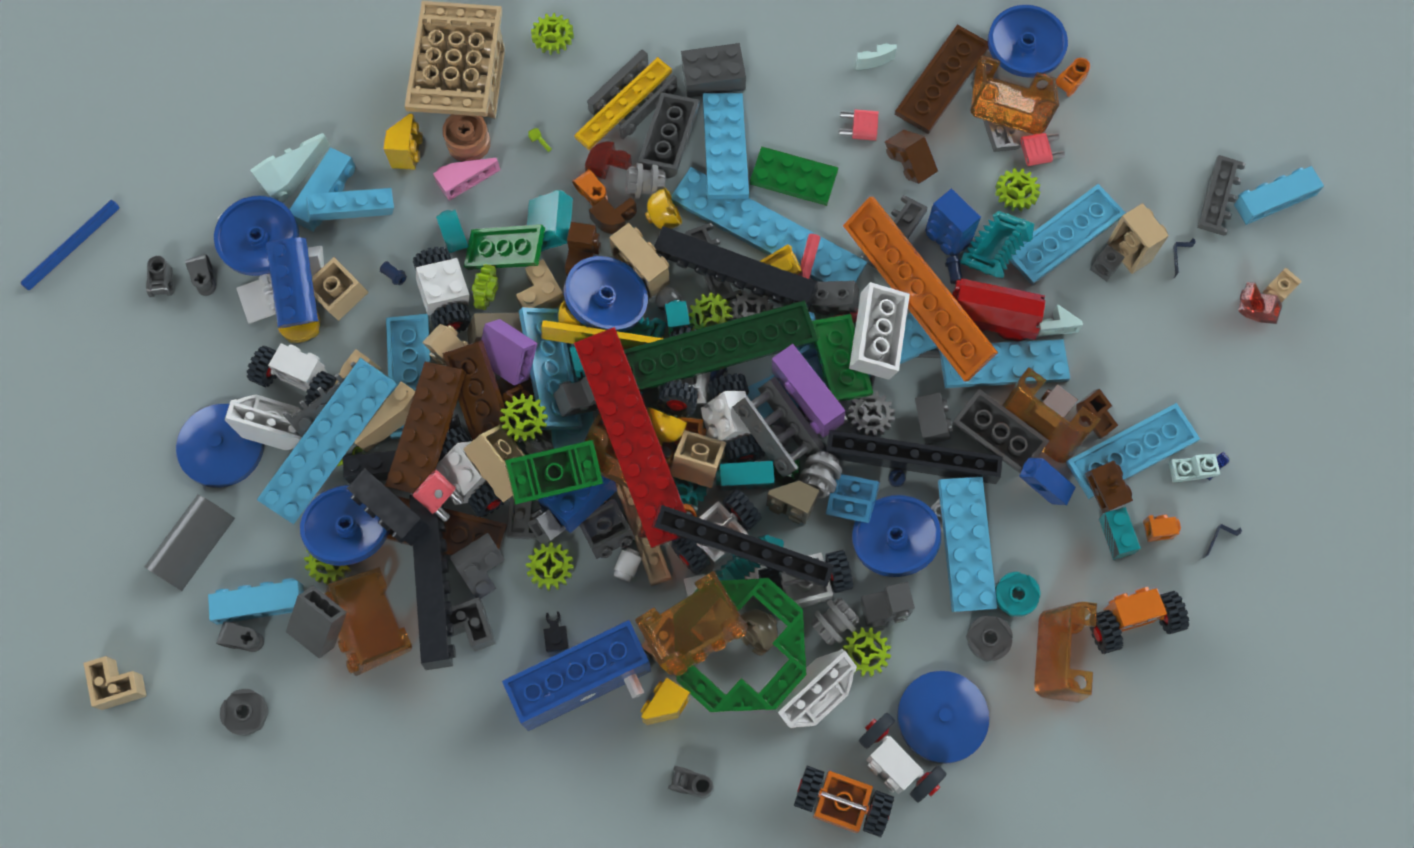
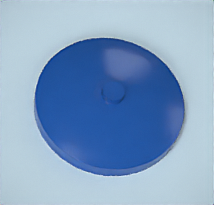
(1027, 40)
(247, 228)
(605, 294)
(214, 451)
(340, 529)
(899, 536)
(943, 717)

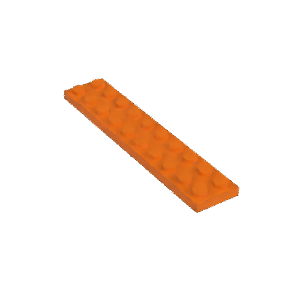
(929, 298)

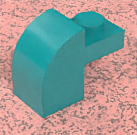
(452, 230)

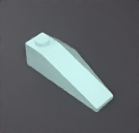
(283, 174)

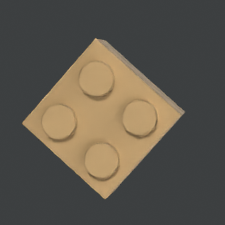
(337, 289)
(697, 459)

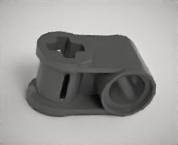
(201, 274)
(159, 281)
(237, 637)
(689, 782)

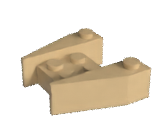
(391, 413)

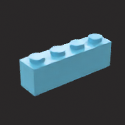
(328, 177)
(1278, 195)
(349, 204)
(254, 602)

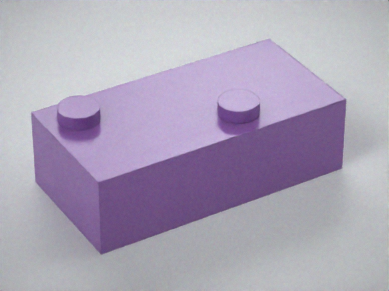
(808, 391)

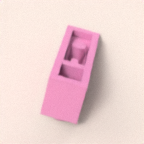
(461, 176)

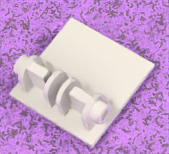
(257, 299)

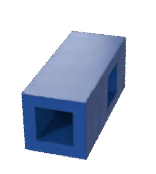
(1047, 481)

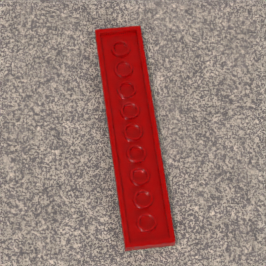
(629, 430)

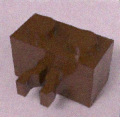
(1109, 486)

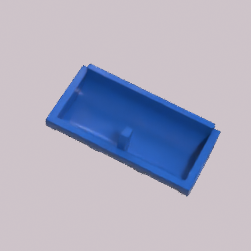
(291, 282)

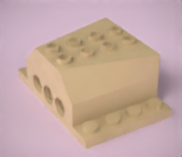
(456, 60)

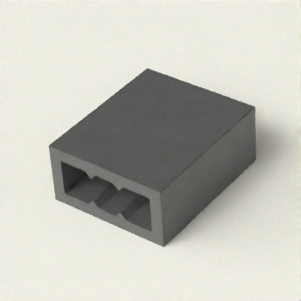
(316, 621)

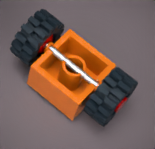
(1136, 611)
(843, 802)

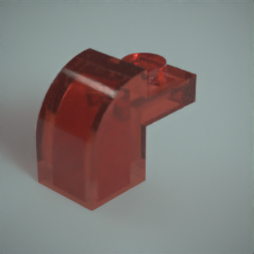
(603, 156)
(1258, 306)

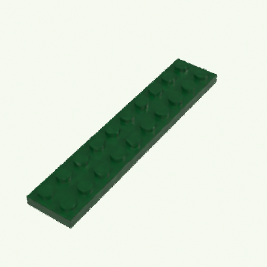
(721, 345)

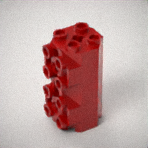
(1001, 309)

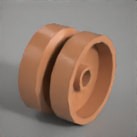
(466, 137)

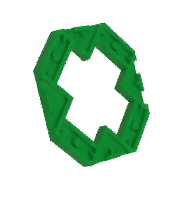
(789, 642)

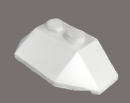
(263, 421)
(819, 691)

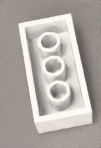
(879, 331)

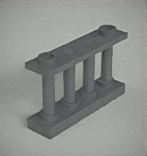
(619, 81)
(791, 418)

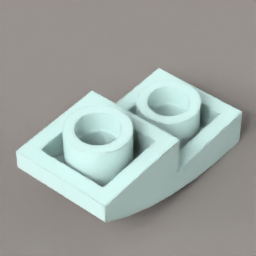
(883, 55)
(1194, 468)

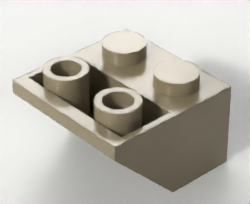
(793, 500)

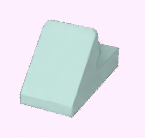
(1063, 323)

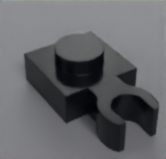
(555, 636)

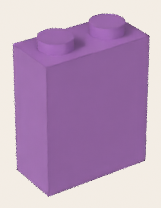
(508, 351)

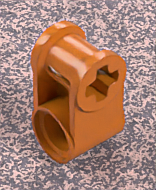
(1071, 78)
(590, 187)

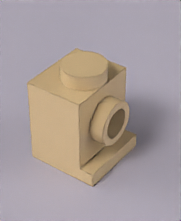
(1283, 285)

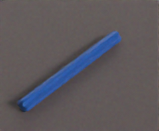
(70, 245)

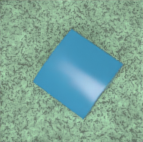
(853, 498)

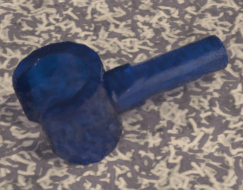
(1222, 460)

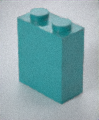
(555, 214)
(745, 475)

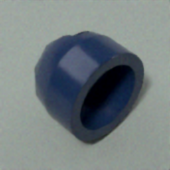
(901, 480)

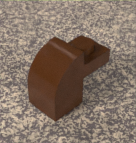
(611, 219)
(1098, 404)

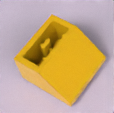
(403, 143)
(667, 703)

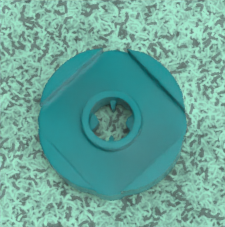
(1012, 605)

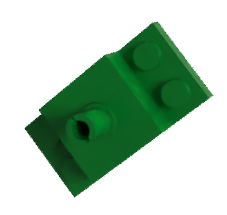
(553, 472)

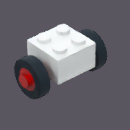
(895, 764)

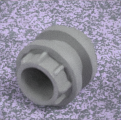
(644, 181)
(821, 473)
(835, 621)

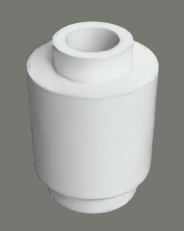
(627, 565)

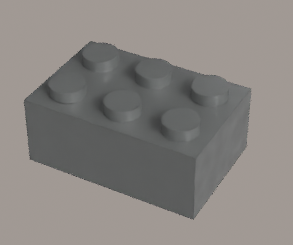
(713, 70)

